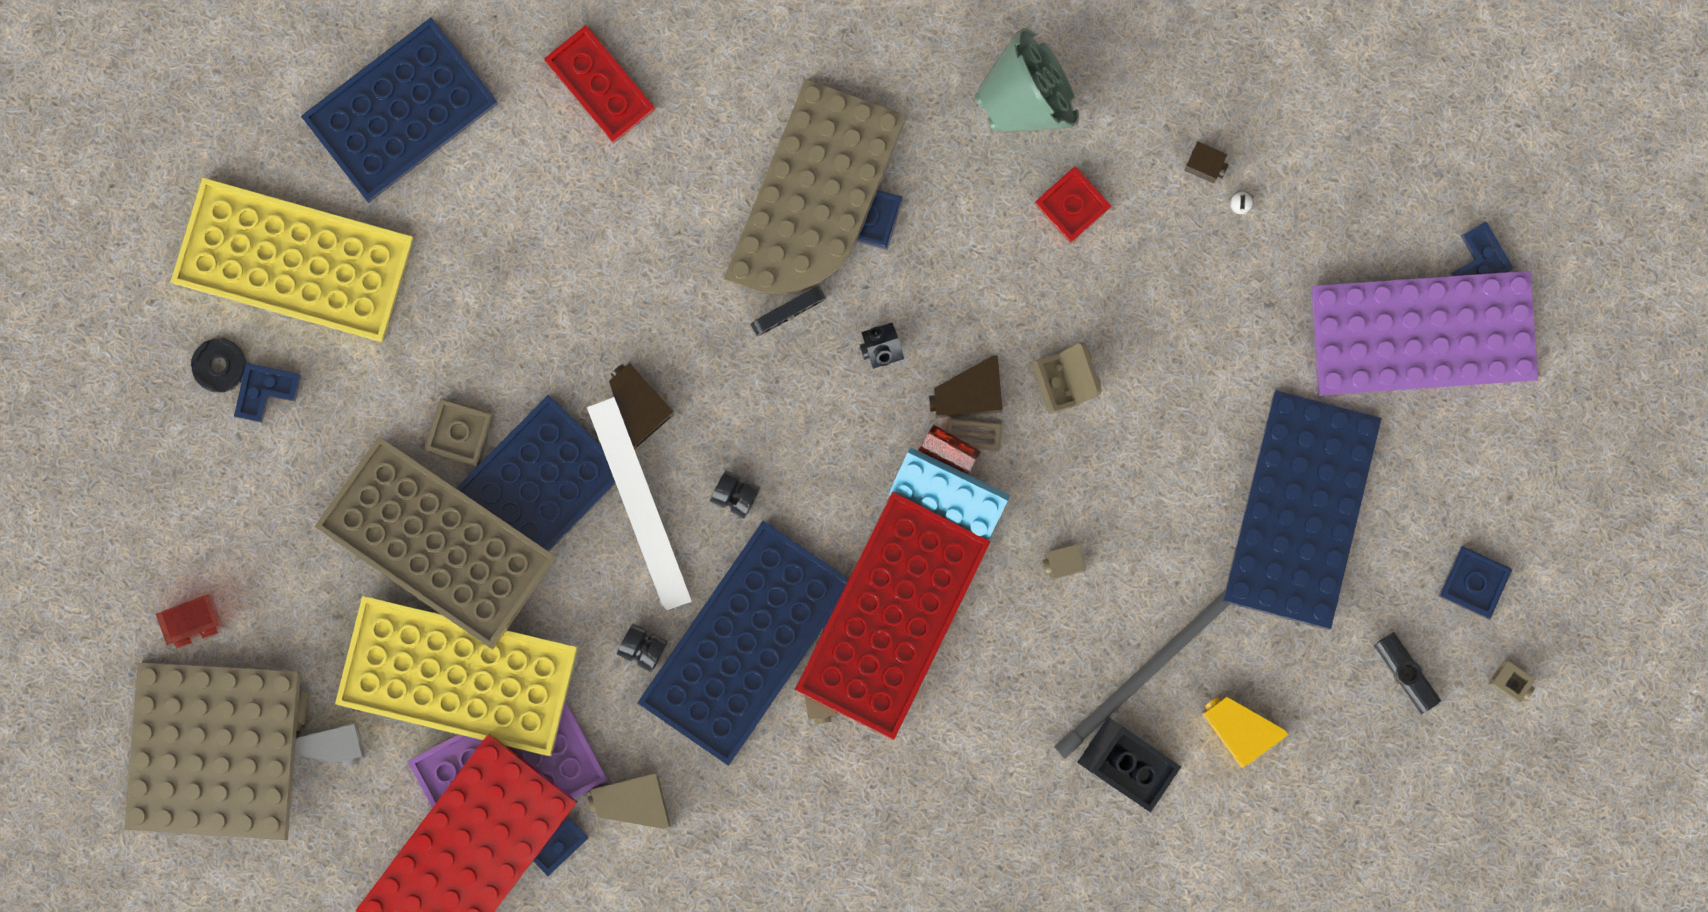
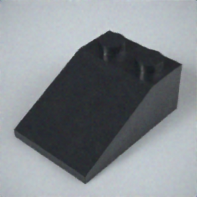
(1129, 764)

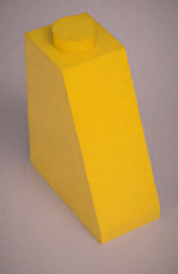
(1242, 730)

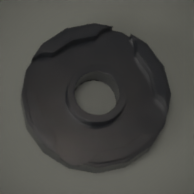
(202, 361)

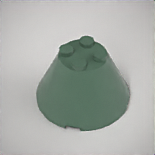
(1027, 89)

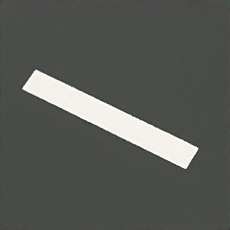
(639, 504)

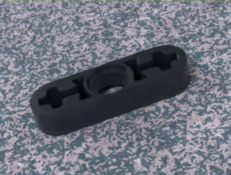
(794, 307)

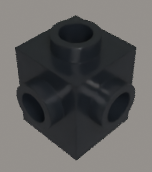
(881, 345)

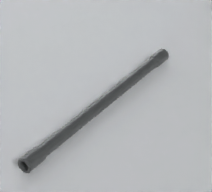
(1077, 736)

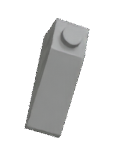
(334, 745)

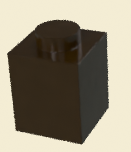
(1207, 163)

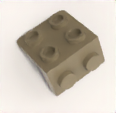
(1067, 378)

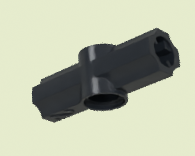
(1418, 687)

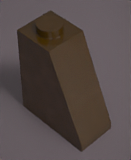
(970, 392)
(638, 404)

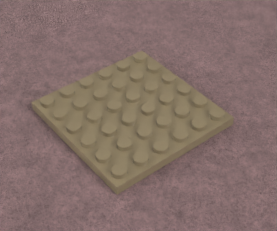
(212, 751)

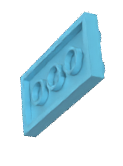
(950, 493)

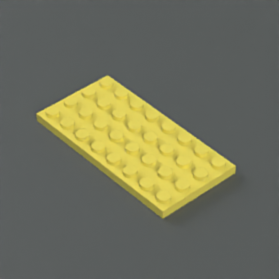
(292, 260)
(443, 678)

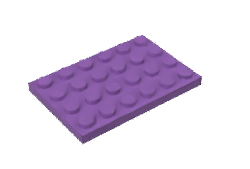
(570, 767)

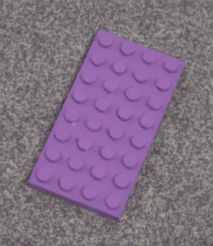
(1424, 333)

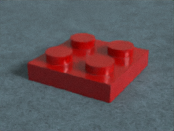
(1072, 204)

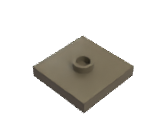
(458, 432)

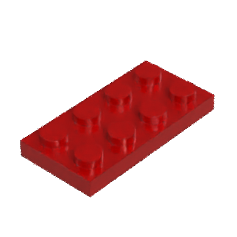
(599, 84)

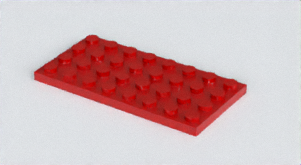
(892, 616)
(474, 838)

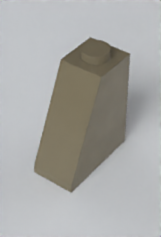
(632, 801)

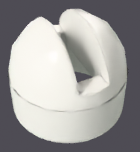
(1235, 202)

